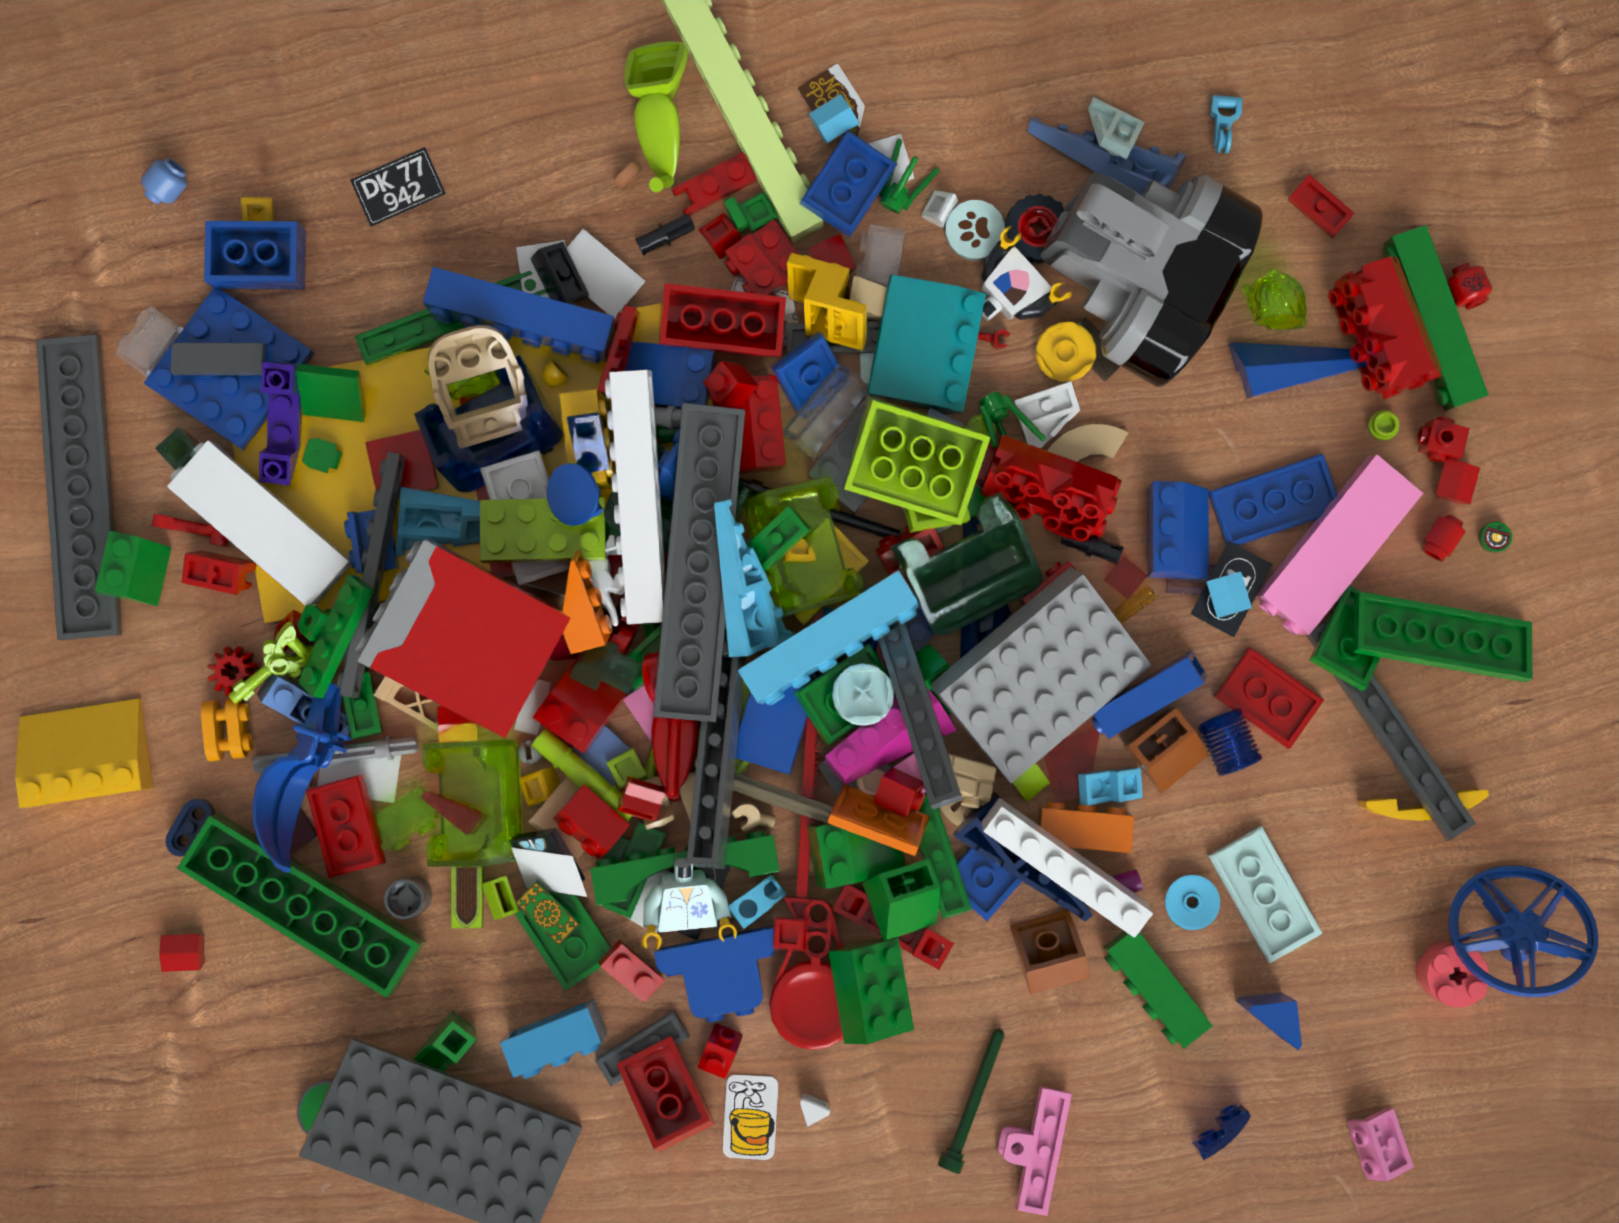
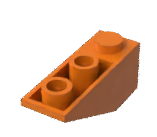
(583, 603)

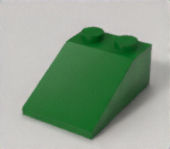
(847, 857)

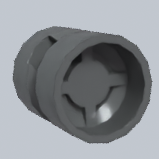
(408, 897)

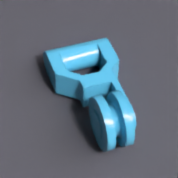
(1220, 139)

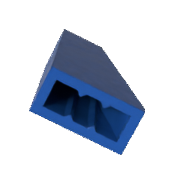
(1150, 695)

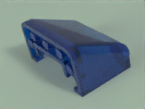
(463, 465)

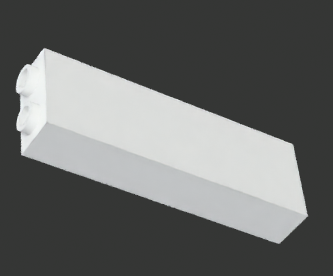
(259, 523)

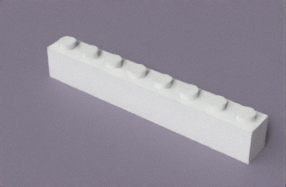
(638, 495)

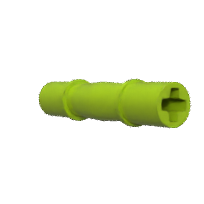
(577, 769)

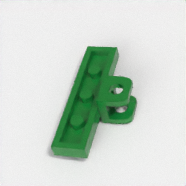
(332, 633)

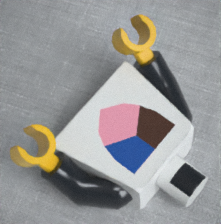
(1015, 284)

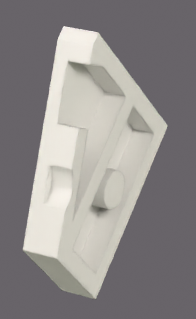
(1047, 411)

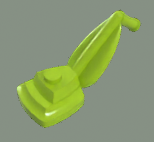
(654, 77)

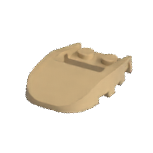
(466, 355)

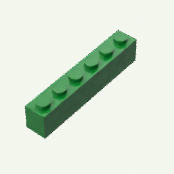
(1460, 373)

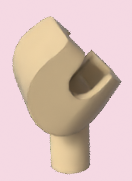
(754, 817)

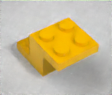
(826, 301)

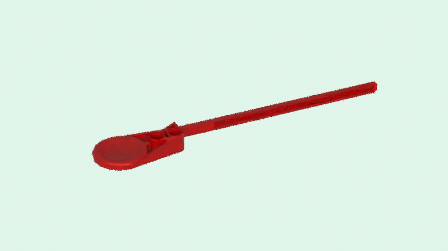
(804, 995)

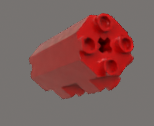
(1387, 328)
(1060, 490)

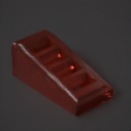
(460, 815)

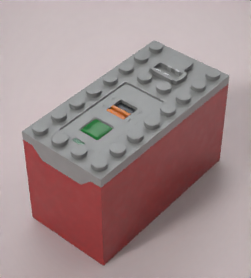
(462, 636)

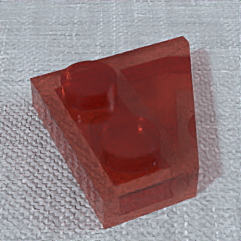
(1067, 760)

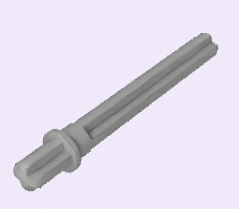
(376, 749)

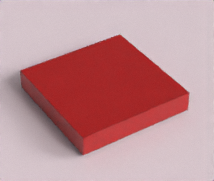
(419, 467)

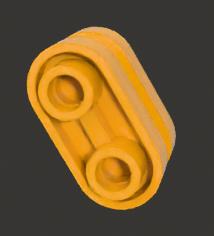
(236, 716)

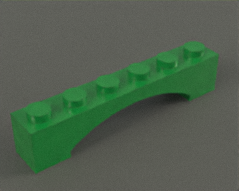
(615, 881)

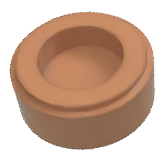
(628, 175)

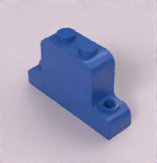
(718, 973)

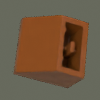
(1166, 749)

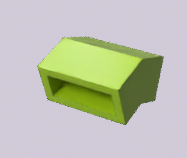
(493, 898)

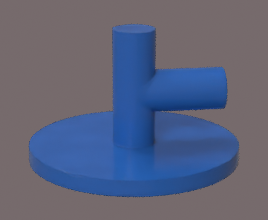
(573, 494)

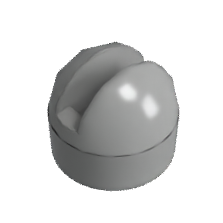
(522, 752)

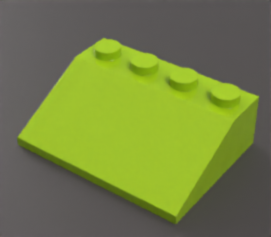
(915, 460)

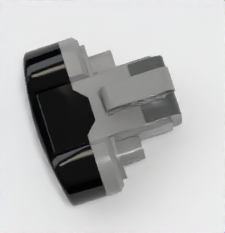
(1154, 265)

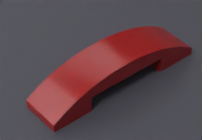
(922, 944)

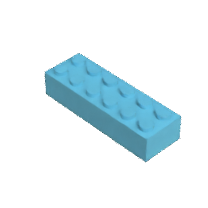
(830, 638)

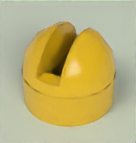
(553, 373)

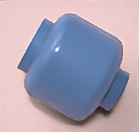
(164, 181)

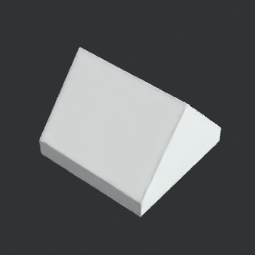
(939, 208)
(813, 1109)

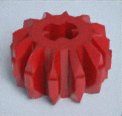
(224, 662)

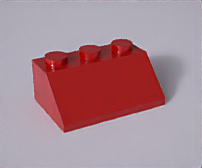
(762, 430)

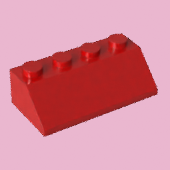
(721, 320)

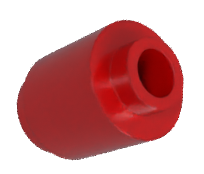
(1443, 537)

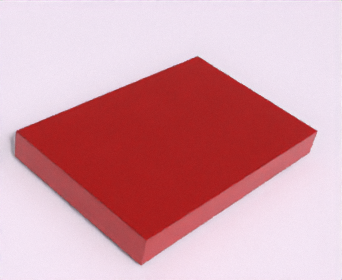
(1269, 697)
(345, 826)

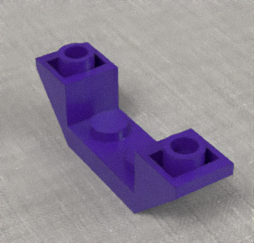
(284, 423)

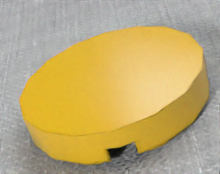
(1066, 351)

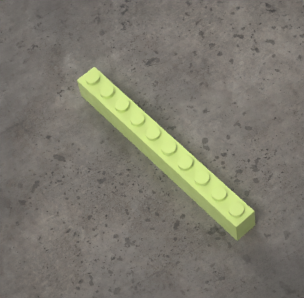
(744, 113)

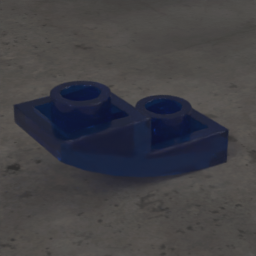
(1230, 1125)

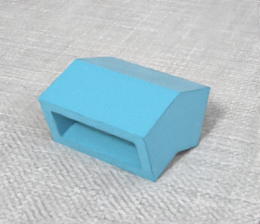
(833, 119)
(1229, 594)

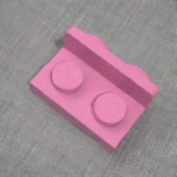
(1380, 1145)

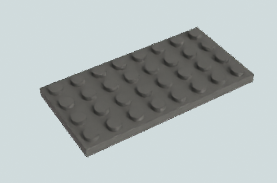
(439, 1137)

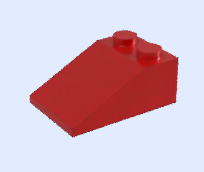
(578, 711)
(665, 1094)

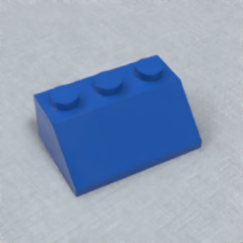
(1177, 530)

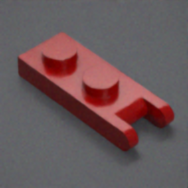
(716, 183)

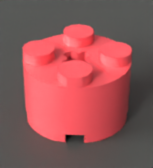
(1434, 979)

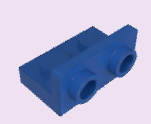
(356, 529)

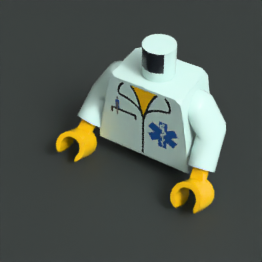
(684, 902)

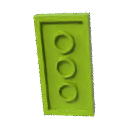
(531, 533)

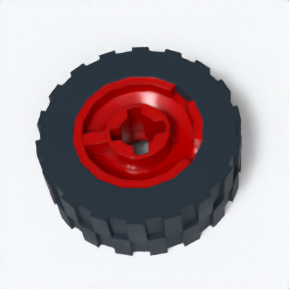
(1026, 213)

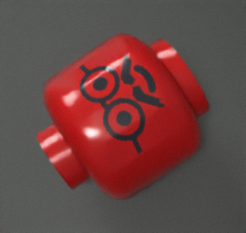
(1469, 286)

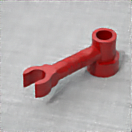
(174, 523)

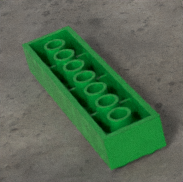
(302, 906)

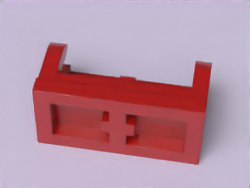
(217, 571)

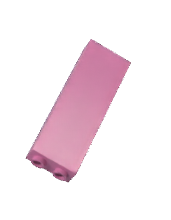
(1338, 545)

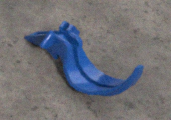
(285, 780)

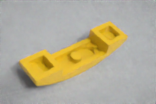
(1388, 806)

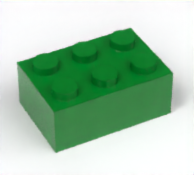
(871, 991)

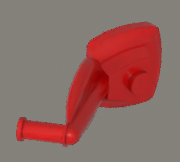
(672, 739)

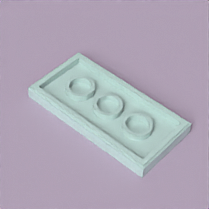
(1264, 894)

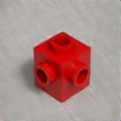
(1442, 439)

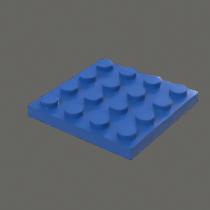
(226, 403)

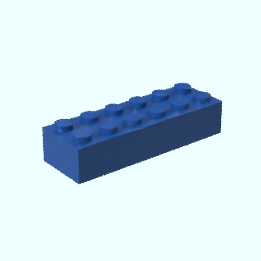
(519, 315)

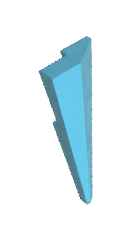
(436, 517)
(749, 610)

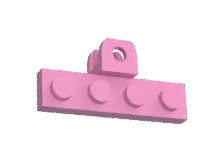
(1037, 1149)

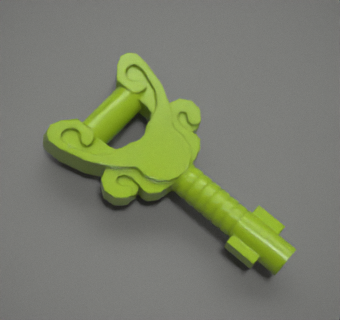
(275, 662)

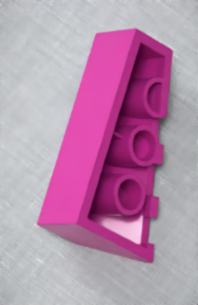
(878, 744)

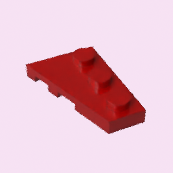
(620, 348)

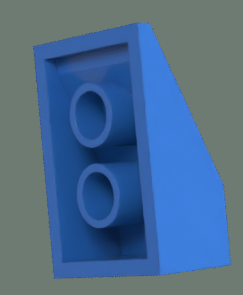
(675, 372)

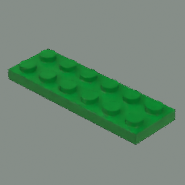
(1442, 637)

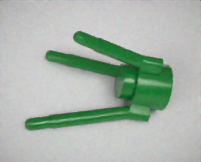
(895, 196)
(994, 410)

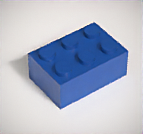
(255, 254)

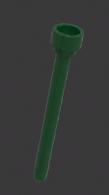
(953, 1156)

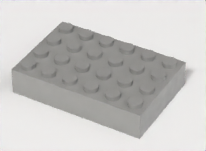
(1041, 674)

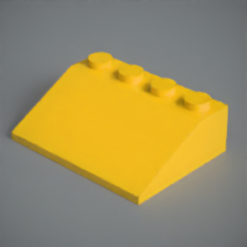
(82, 754)

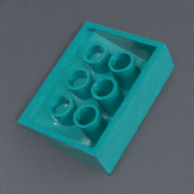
(926, 344)

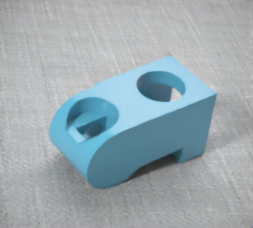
(756, 901)

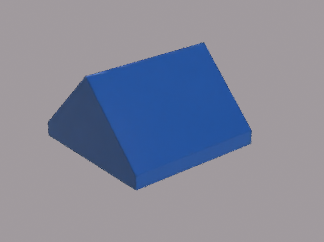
(1277, 1013)

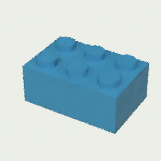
(554, 1039)

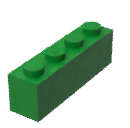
(1158, 988)

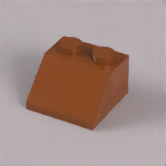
(1050, 951)

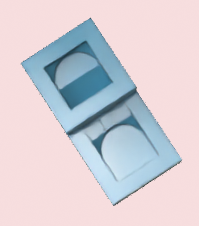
(1110, 785)

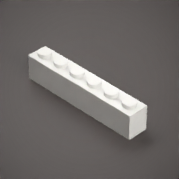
(1066, 867)

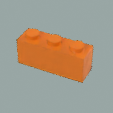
(1088, 828)

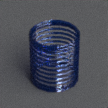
(1242, 754)

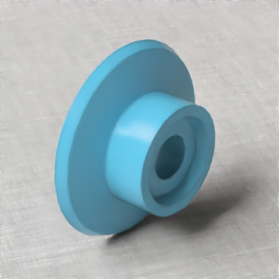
(1206, 904)

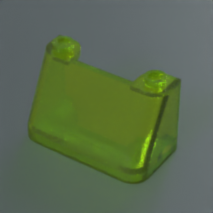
(806, 585)
(486, 779)

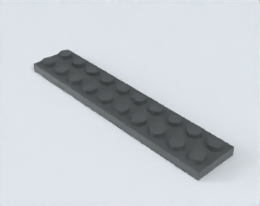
(77, 483)
(693, 584)

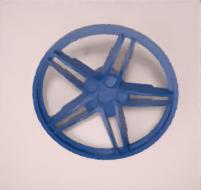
(1523, 932)

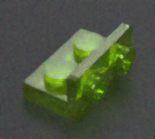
(404, 819)

